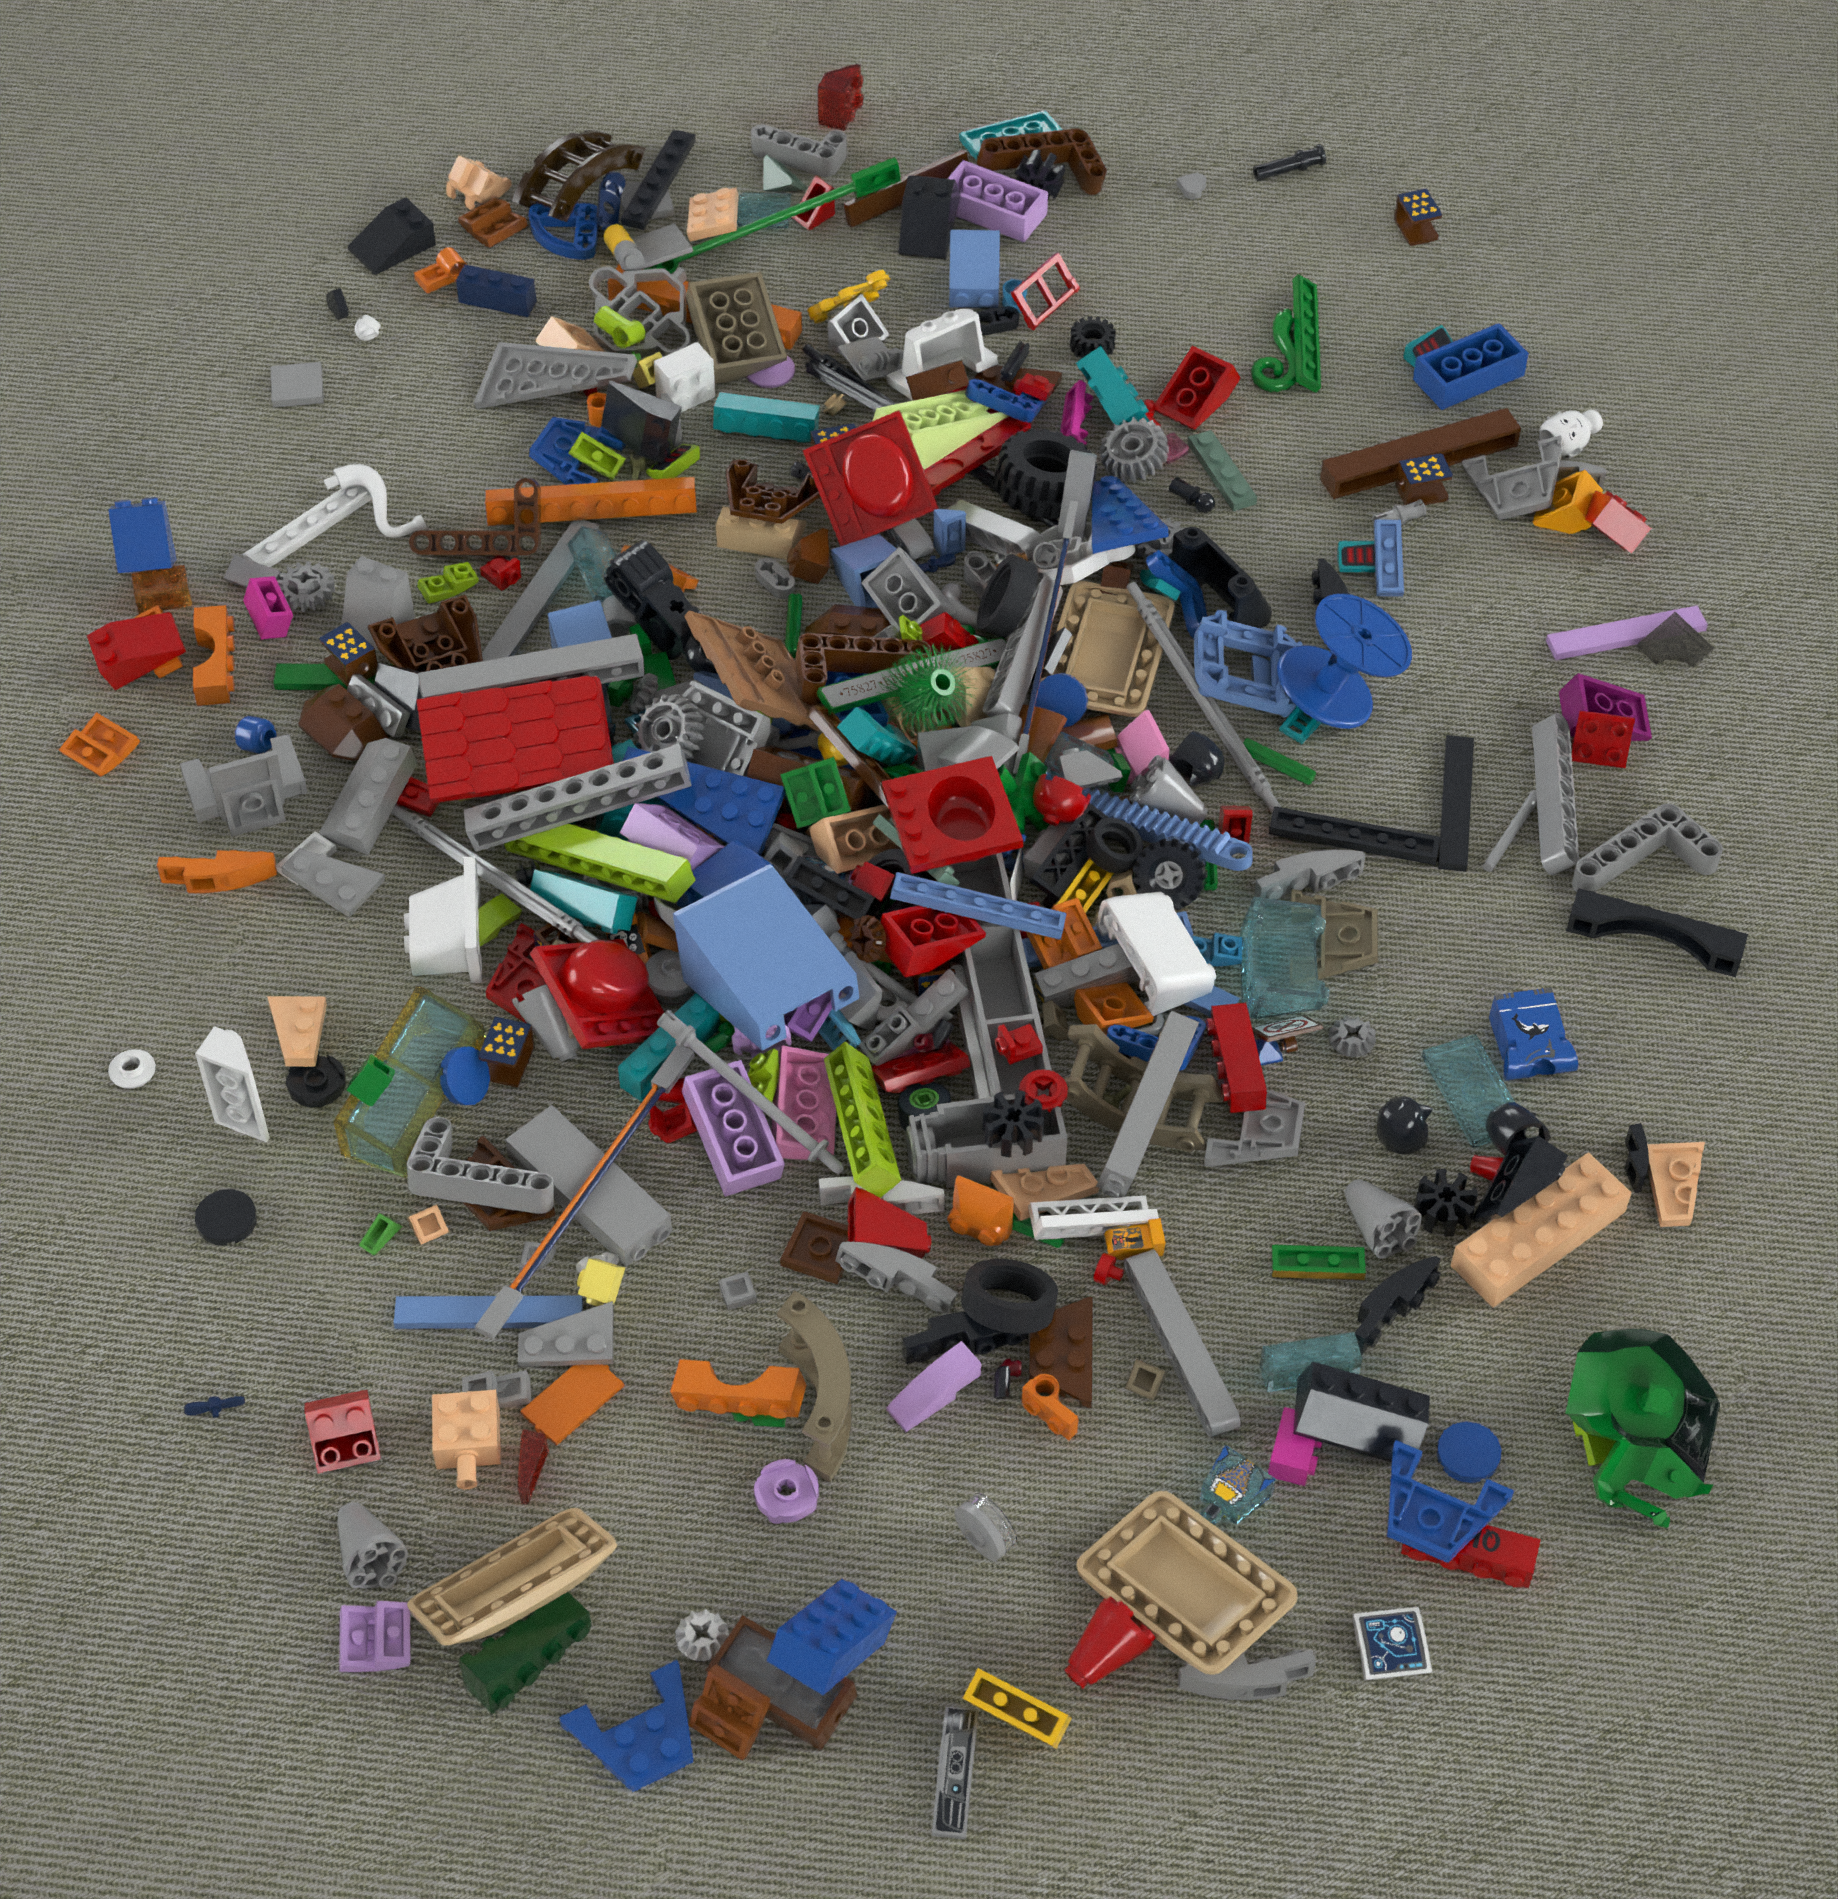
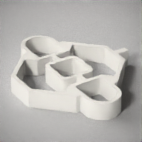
(1079, 558)

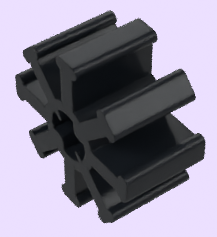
(1041, 174)
(1013, 1123)
(1445, 1202)

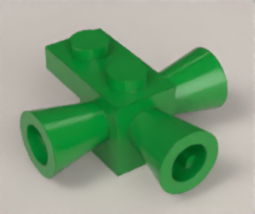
(1021, 789)

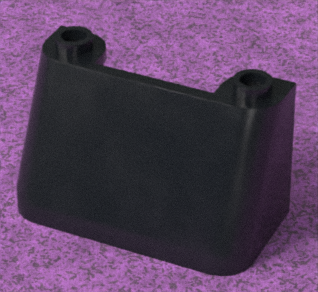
(1211, 565)

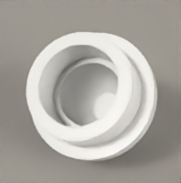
(367, 328)

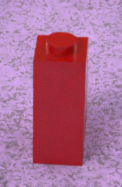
(884, 1224)

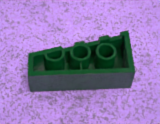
(524, 1651)

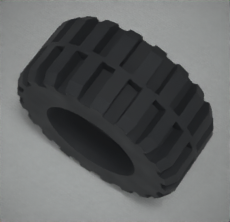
(1034, 471)

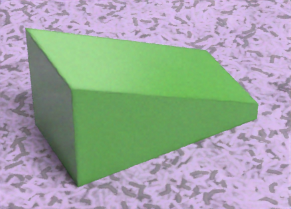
(379, 1233)

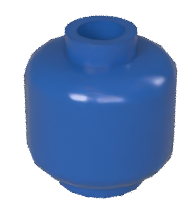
(254, 734)

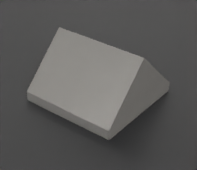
(853, 324)
(865, 1009)

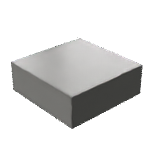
(737, 1291)

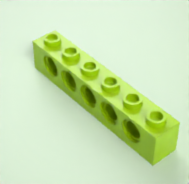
(862, 1120)

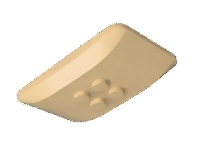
(1111, 647)
(513, 1579)
(1187, 1582)

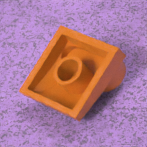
(1111, 1006)
(981, 1212)

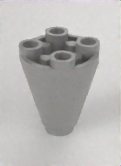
(1167, 791)
(1382, 1218)
(368, 1548)

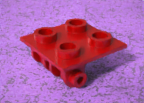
(1602, 739)

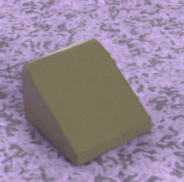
(1145, 1379)

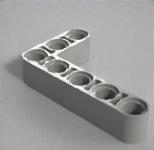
(1660, 827)
(437, 1176)

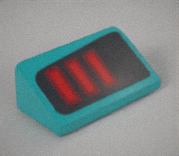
(1430, 341)
(1356, 556)

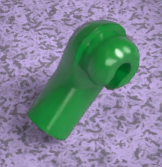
(722, 1039)

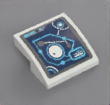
(1392, 1643)

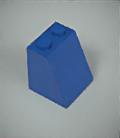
(141, 535)
(722, 869)

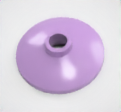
(774, 376)

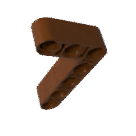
(1068, 145)
(489, 536)
(848, 654)

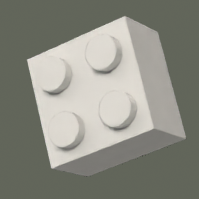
(686, 376)

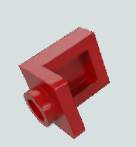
(1034, 385)
(671, 1123)

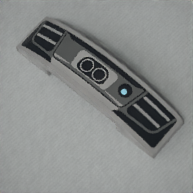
(955, 1772)

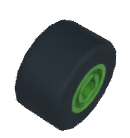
(921, 1100)

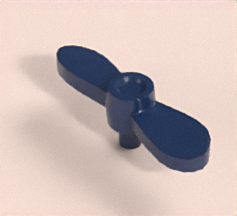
(933, 563)
(213, 1405)

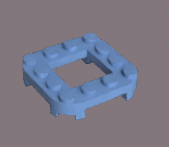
(1212, 674)

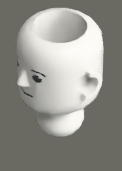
(1573, 428)

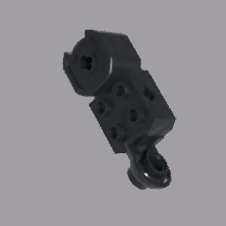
(645, 588)

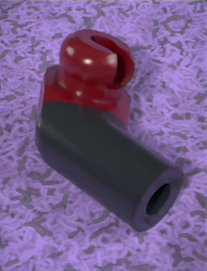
(933, 1041)
(1002, 1377)

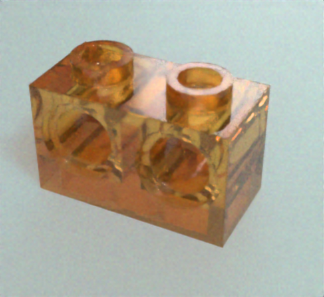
(162, 587)

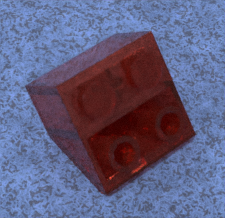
(840, 96)

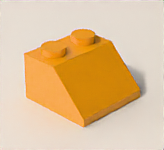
(1569, 504)

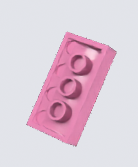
(806, 1099)

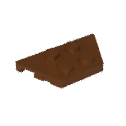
(493, 1217)
(1066, 1350)

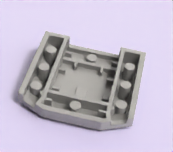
(728, 731)

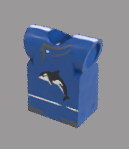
(1531, 1034)

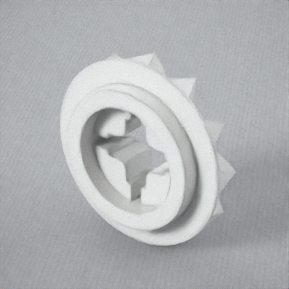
(704, 1648)

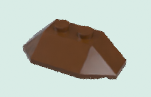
(849, 621)
(340, 723)

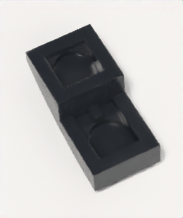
(1638, 1156)

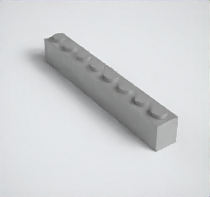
(607, 659)

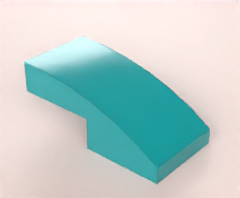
(1159, 585)

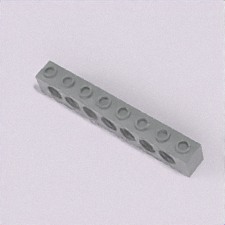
(577, 798)

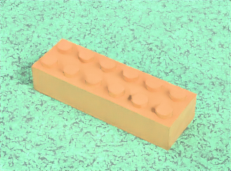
(1540, 1230)

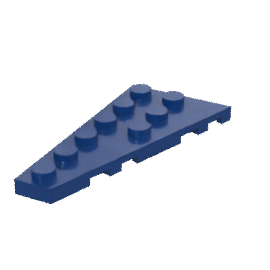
(1121, 517)
(725, 804)

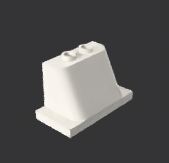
(943, 341)
(446, 926)

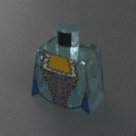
(1234, 1488)

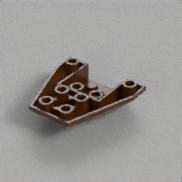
(763, 499)
(433, 640)

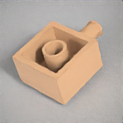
(466, 1433)

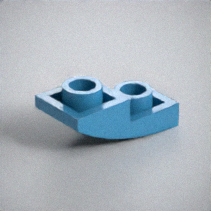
(1220, 950)

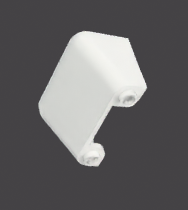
(1158, 949)

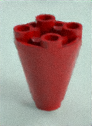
(1107, 1643)

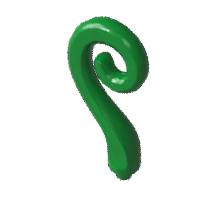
(1281, 334)

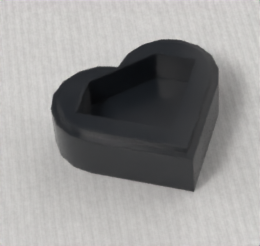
(337, 303)

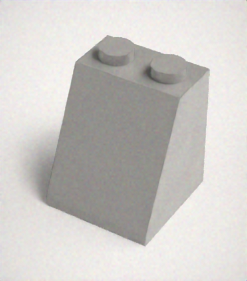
(376, 594)

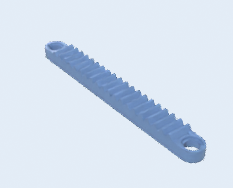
(1154, 826)

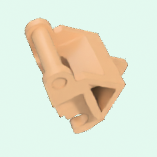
(475, 182)

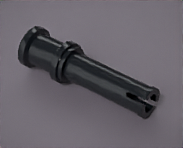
(1300, 161)

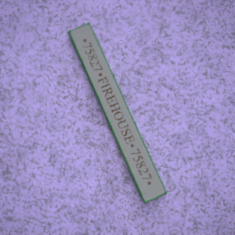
(863, 689)

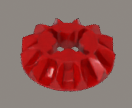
(1044, 1080)

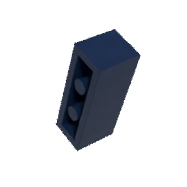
(496, 290)

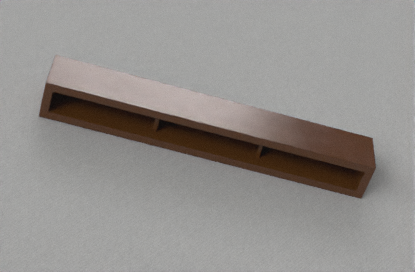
(1456, 441)

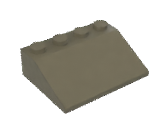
(735, 325)

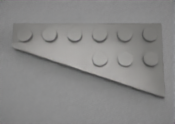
(536, 371)

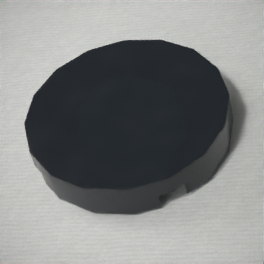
(317, 1084)
(225, 1217)

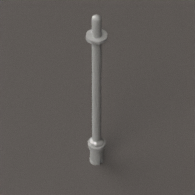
(686, 1037)

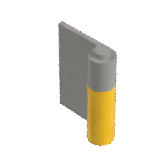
(647, 248)

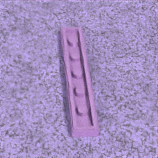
(1617, 633)

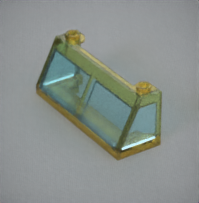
(414, 1049)

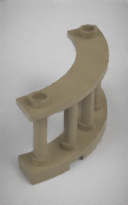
(1104, 1052)
(822, 1357)

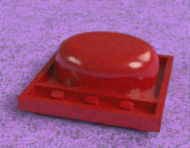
(870, 479)
(952, 814)
(600, 991)

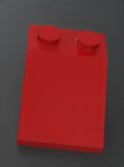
(1197, 388)
(135, 647)
(926, 937)

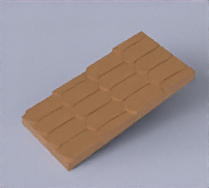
(753, 668)

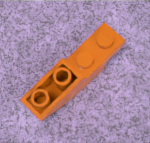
(226, 872)

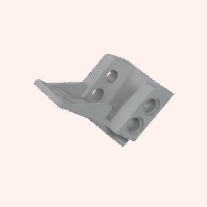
(246, 790)

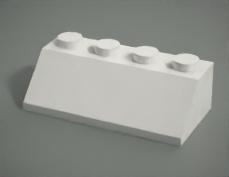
(231, 1084)

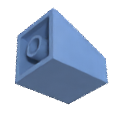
(974, 268)
(856, 562)
(578, 625)

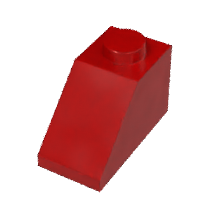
(1236, 821)
(873, 880)

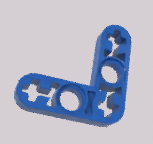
(1019, 407)
(1191, 592)
(1141, 1044)

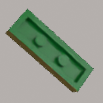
(1318, 1262)

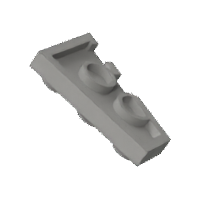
(333, 880)
(572, 1340)

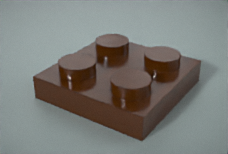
(815, 1247)

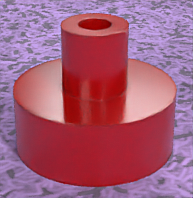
(1106, 1269)

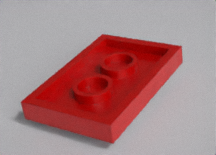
(920, 1068)

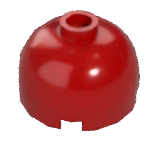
(1059, 800)

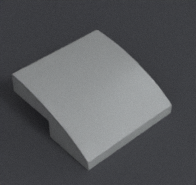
(977, 744)

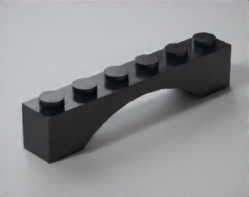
(1711, 945)

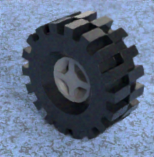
(1155, 875)

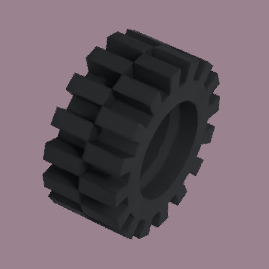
(1092, 329)

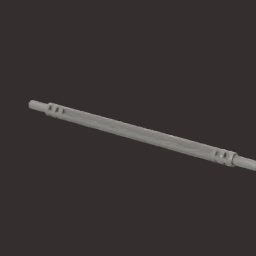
(1207, 704)
(495, 876)

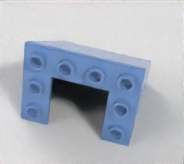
(759, 955)

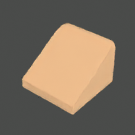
(428, 1224)

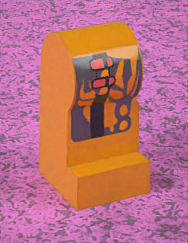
(1136, 1239)

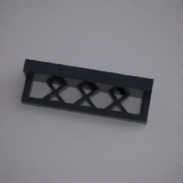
(1076, 863)

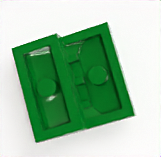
(815, 792)

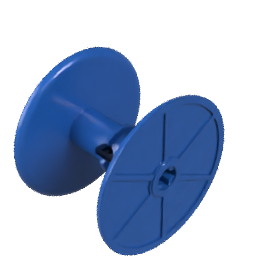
(1360, 640)

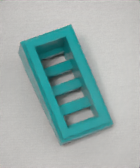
(1292, 720)

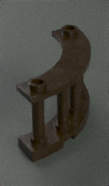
(571, 149)

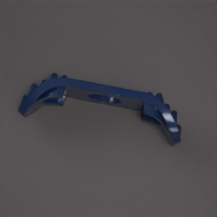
(610, 192)

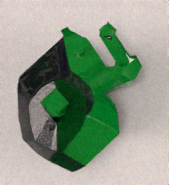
(1656, 1409)

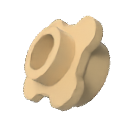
(834, 404)

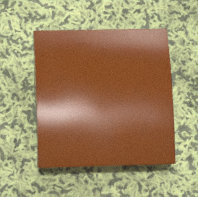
(492, 222)
(1043, 730)
(1095, 731)
(657, 932)
(729, 1712)

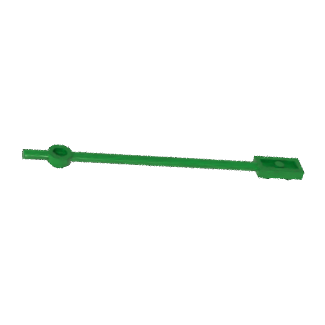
(862, 184)

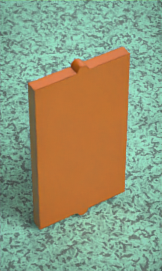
(571, 1400)

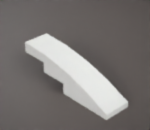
(906, 1195)

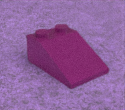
(1602, 697)

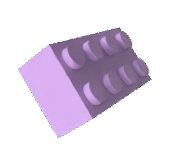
(999, 201)
(732, 1131)

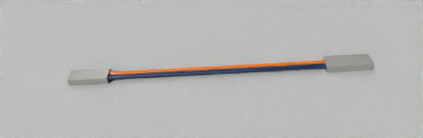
(1066, 541)
(508, 1297)

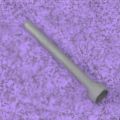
(877, 974)

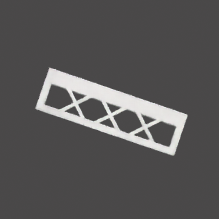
(1087, 1223)

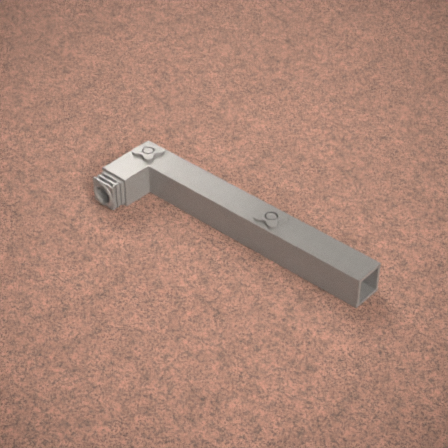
(1000, 993)

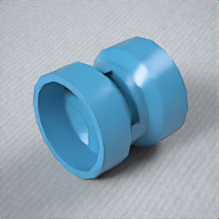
(1009, 286)

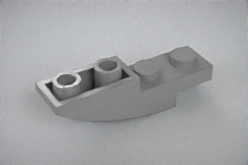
(1316, 868)
(923, 1016)
(889, 1266)
(1254, 1681)

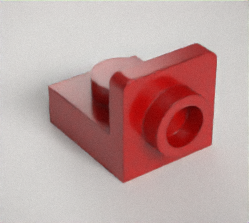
(502, 572)
(1018, 1043)

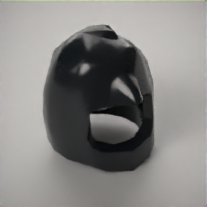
(1198, 759)
(1509, 1124)
(1403, 1125)

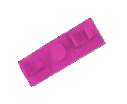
(1074, 411)

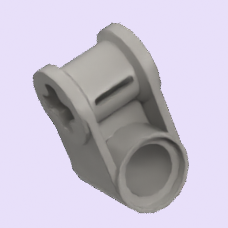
(978, 571)

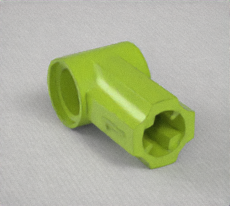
(624, 332)

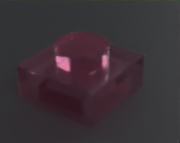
(1177, 448)

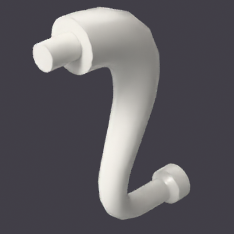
(367, 477)

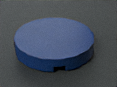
(1064, 696)
(464, 1076)
(1468, 1452)

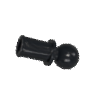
(1204, 502)

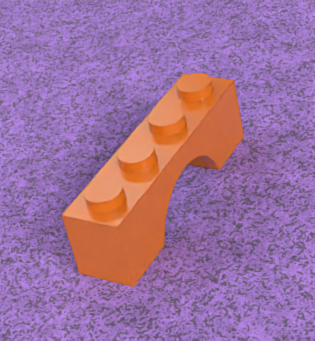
(212, 678)
(774, 1393)

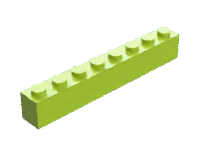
(609, 860)

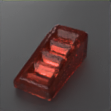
(532, 1458)

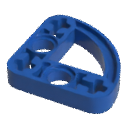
(539, 219)

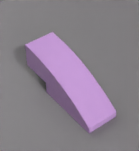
(935, 1387)

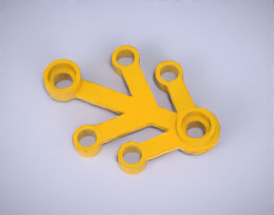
(869, 289)

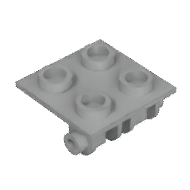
(872, 358)

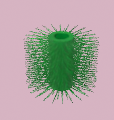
(927, 691)

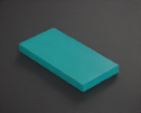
(1026, 124)

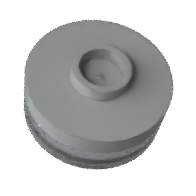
(667, 979)
(986, 1526)

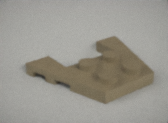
(1348, 936)

